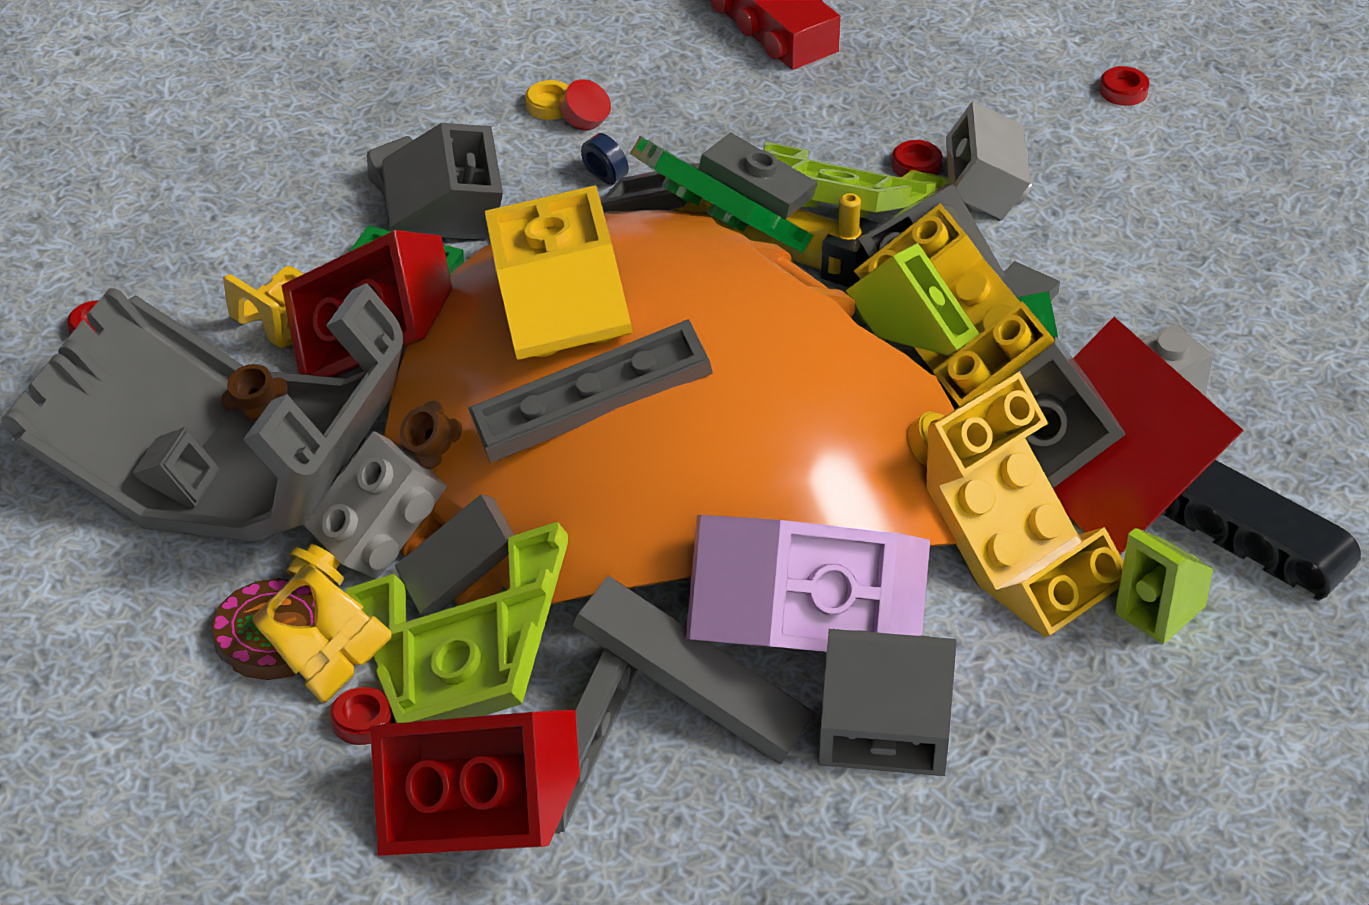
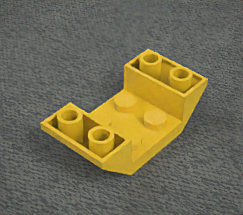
(557, 273)
(1006, 326)
(1009, 514)

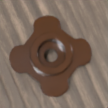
(252, 390)
(429, 433)

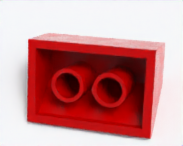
(400, 267)
(473, 781)

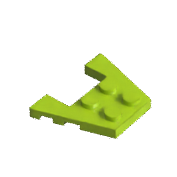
(876, 190)
(473, 654)

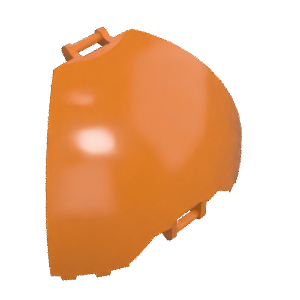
(788, 427)

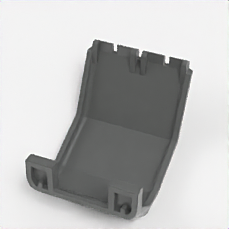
(151, 376)

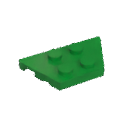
(727, 203)

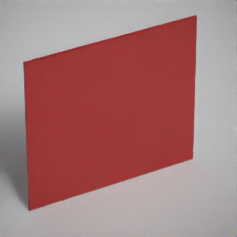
(1166, 442)

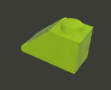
(912, 304)
(1160, 586)

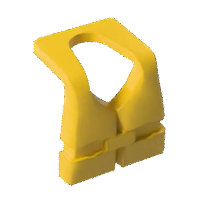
(264, 304)
(331, 646)

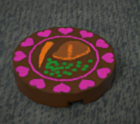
(239, 639)

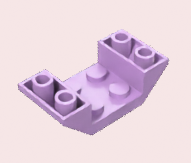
(799, 579)

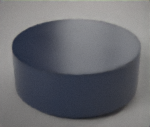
(604, 158)

